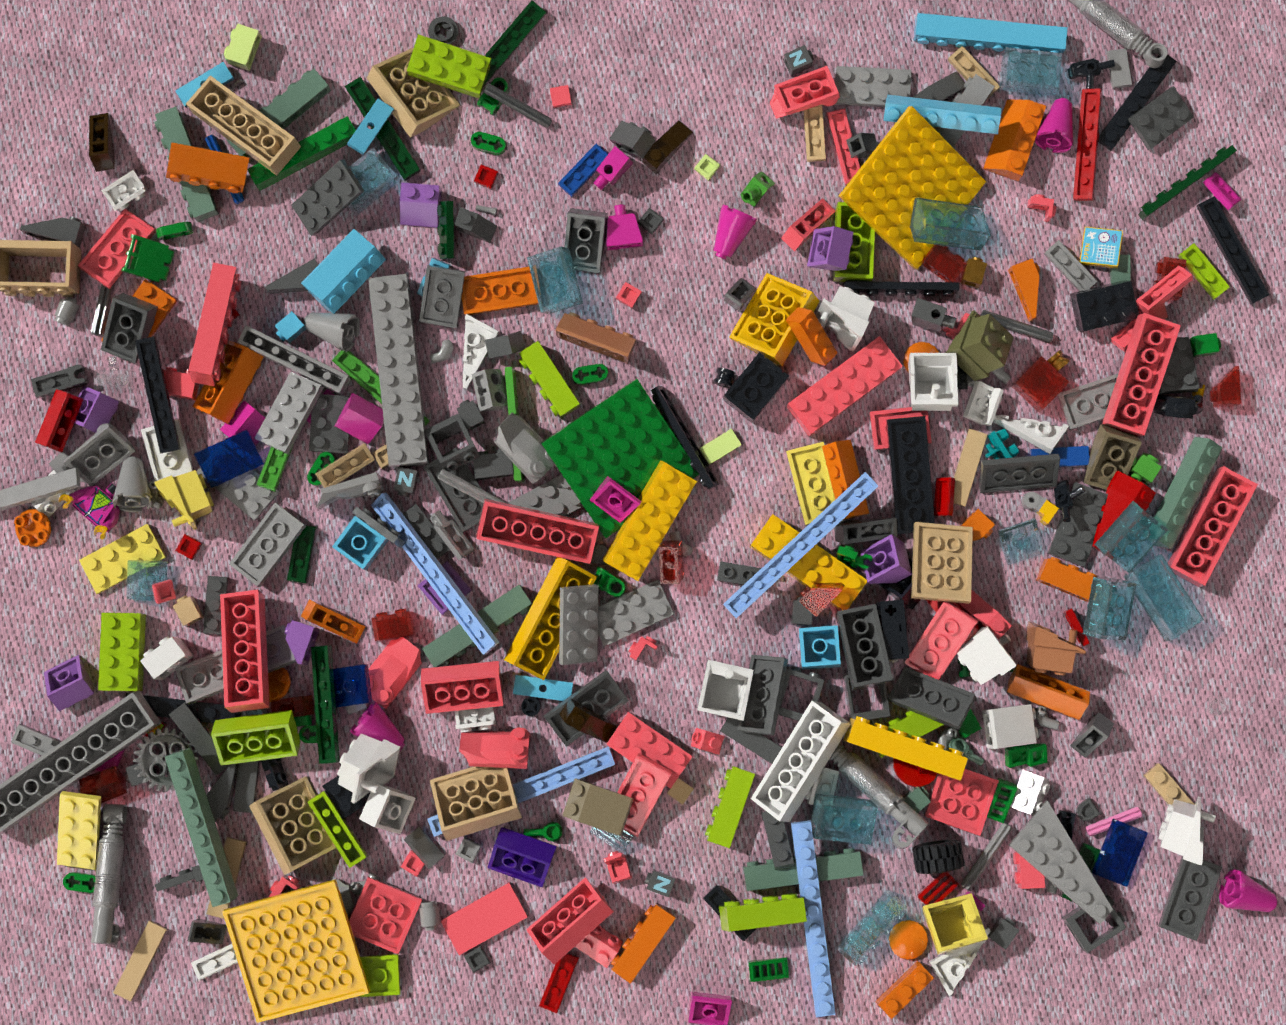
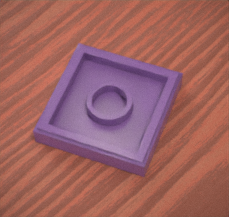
(430, 593)

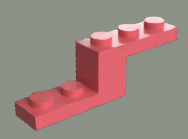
(1153, 302)

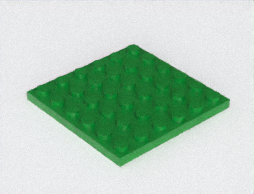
(617, 440)

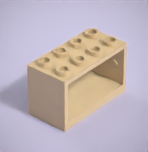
(41, 249)

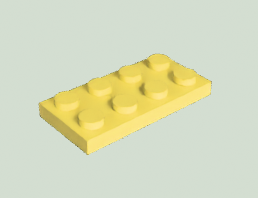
(811, 480)
(109, 564)
(78, 830)

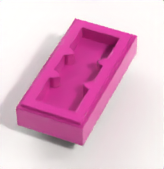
(1222, 191)

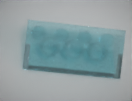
(949, 224)
(1164, 598)
(871, 927)

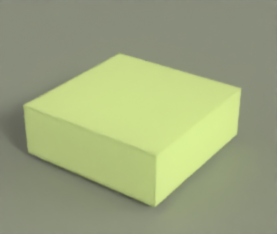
(707, 167)

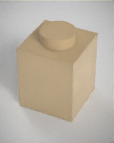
(188, 610)

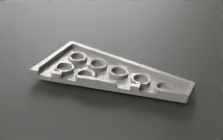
(1051, 852)

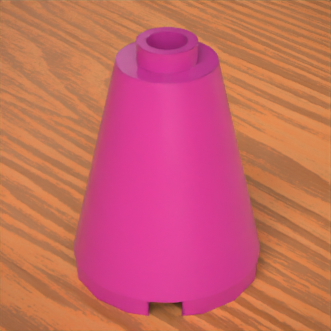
(1057, 127)
(731, 231)
(377, 726)
(1245, 893)

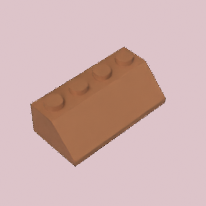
(596, 338)

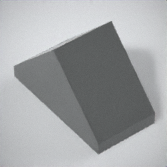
(739, 294)
(505, 344)
(206, 932)

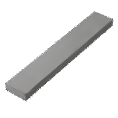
(39, 488)

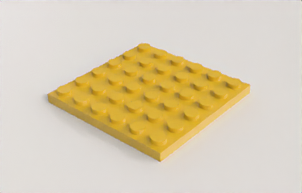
(906, 166)
(296, 951)

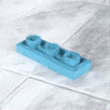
(219, 72)
(376, 118)
(531, 687)

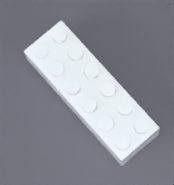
(800, 761)

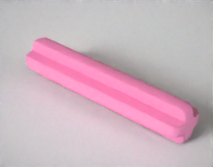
(1104, 825)

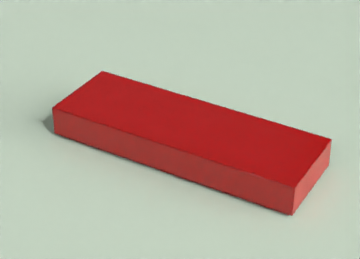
(558, 983)

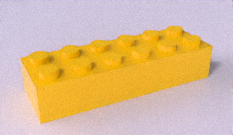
(649, 521)
(814, 566)
(539, 634)
(910, 750)

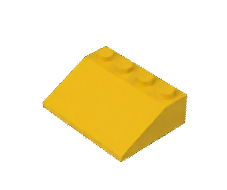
(764, 321)

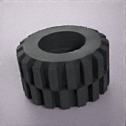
(938, 856)

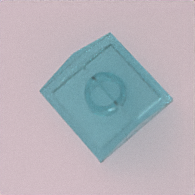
(1020, 541)
(141, 576)

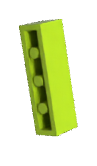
(549, 379)
(913, 724)
(730, 808)
(337, 829)

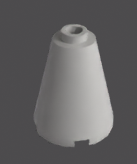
(334, 328)
(132, 487)

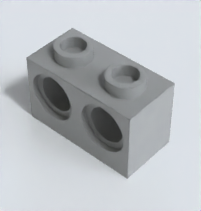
(489, 389)

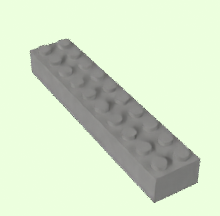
(398, 371)
(75, 758)

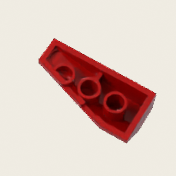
(1121, 493)

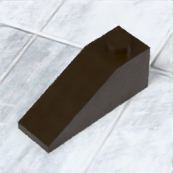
(101, 143)
(666, 147)
(587, 721)

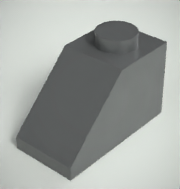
(474, 225)
(1092, 735)

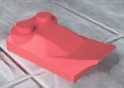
(804, 93)
(393, 670)
(496, 748)

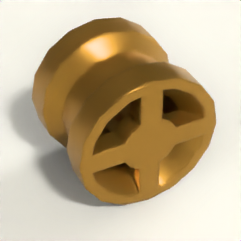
(1058, 360)

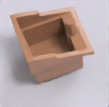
(1049, 651)

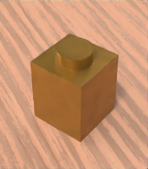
(973, 272)

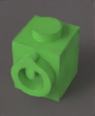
(1145, 468)

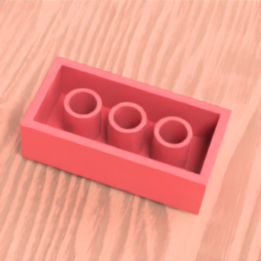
(462, 687)
(637, 737)
(569, 921)

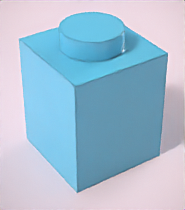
(290, 327)

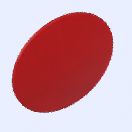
(912, 774)

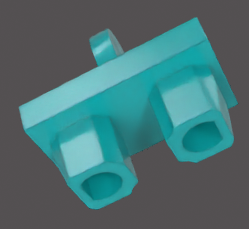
(996, 439)

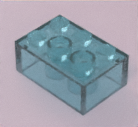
(1030, 71)
(374, 178)
(554, 280)
(1131, 537)
(1109, 608)
(843, 819)

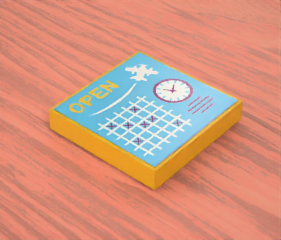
(1101, 247)

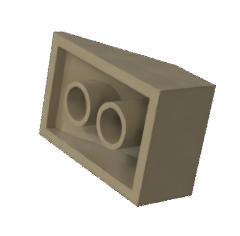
(1110, 452)
(598, 807)

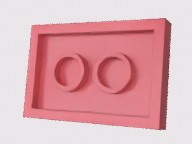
(879, 427)

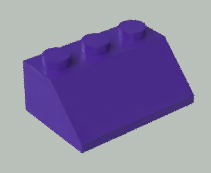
(521, 857)

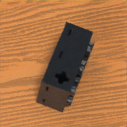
(1104, 305)
(755, 387)
(894, 629)

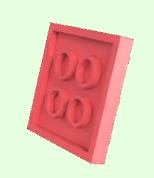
(962, 802)
(383, 915)

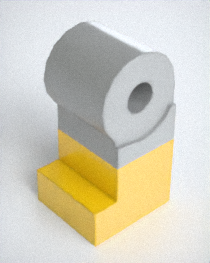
(1039, 505)

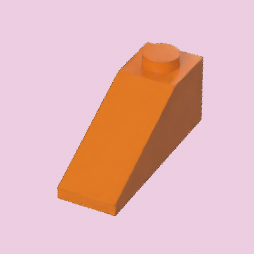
(1026, 282)
(981, 525)
(332, 621)

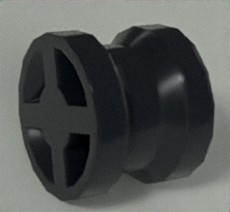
(724, 377)
(531, 706)

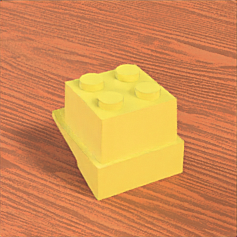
(187, 496)
(954, 923)

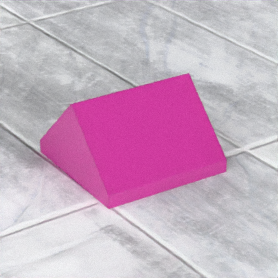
(244, 418)
(360, 418)
(614, 499)
(709, 1009)

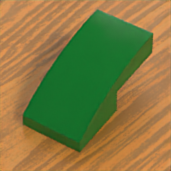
(1026, 754)

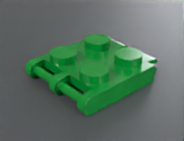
(148, 259)

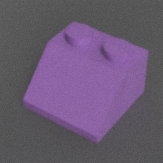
(419, 204)
(830, 248)
(95, 409)
(889, 561)
(300, 640)
(68, 683)

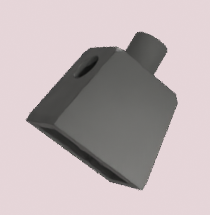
(924, 315)

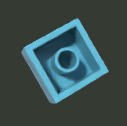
(360, 543)
(819, 647)

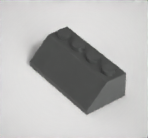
(863, 647)

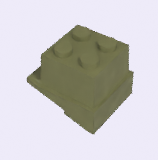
(981, 345)

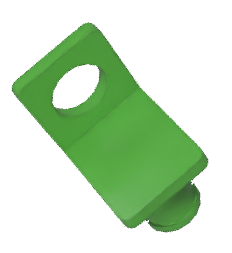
(756, 189)

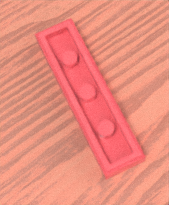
(841, 132)

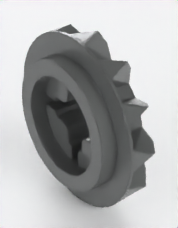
(446, 23)

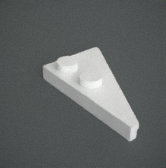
(475, 347)
(1035, 432)
(951, 965)

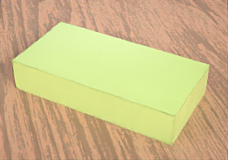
(720, 446)

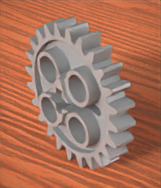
(148, 758)

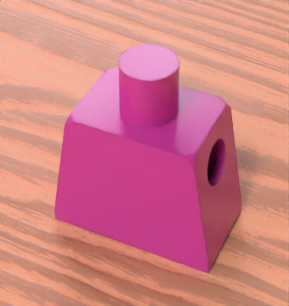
(614, 160)
(623, 230)

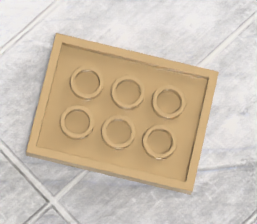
(942, 562)

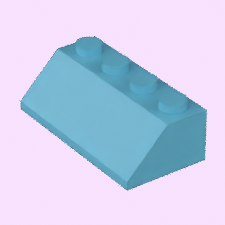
(343, 271)

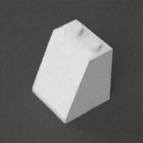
(1010, 726)

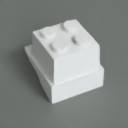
(846, 316)
(933, 381)
(986, 656)
(725, 690)
(367, 763)
(1183, 830)

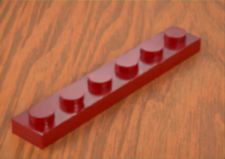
(1087, 145)

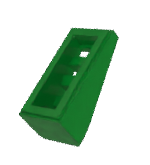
(1010, 796)
(752, 974)

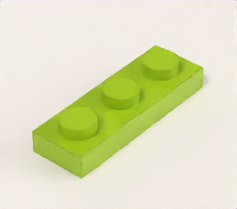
(1204, 271)

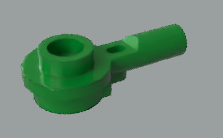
(552, 831)

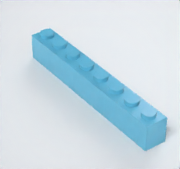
(988, 33)

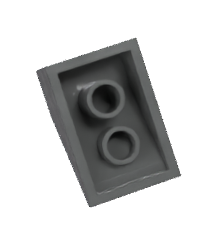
(586, 238)
(127, 321)

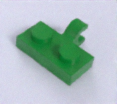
(849, 557)

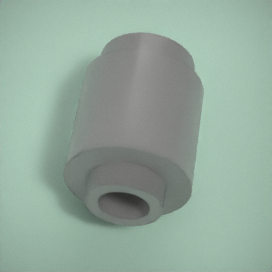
(66, 311)
(429, 915)

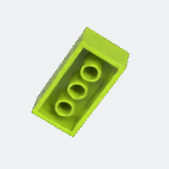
(448, 66)
(862, 250)
(121, 651)
(256, 737)
(764, 913)

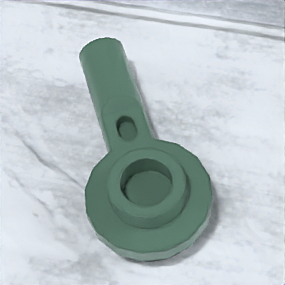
(960, 745)

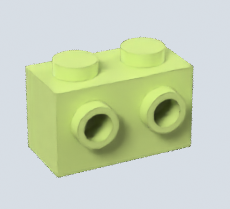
(242, 47)

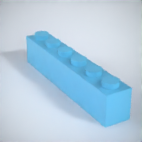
(946, 114)

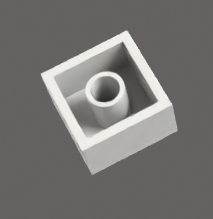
(166, 658)
(387, 809)

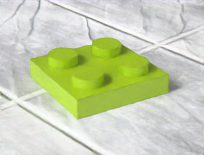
(382, 974)

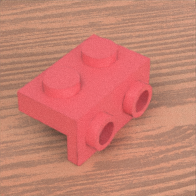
(600, 946)

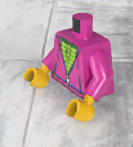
(95, 506)

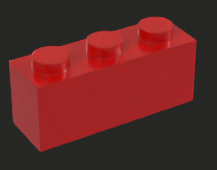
(59, 420)

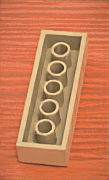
(243, 125)

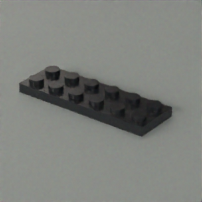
(910, 472)

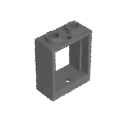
(446, 430)
(794, 671)
(884, 712)
(1076, 931)

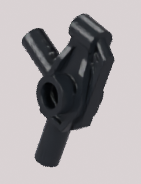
(1088, 69)
(1065, 499)

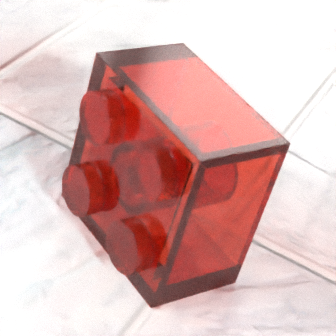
(1040, 384)

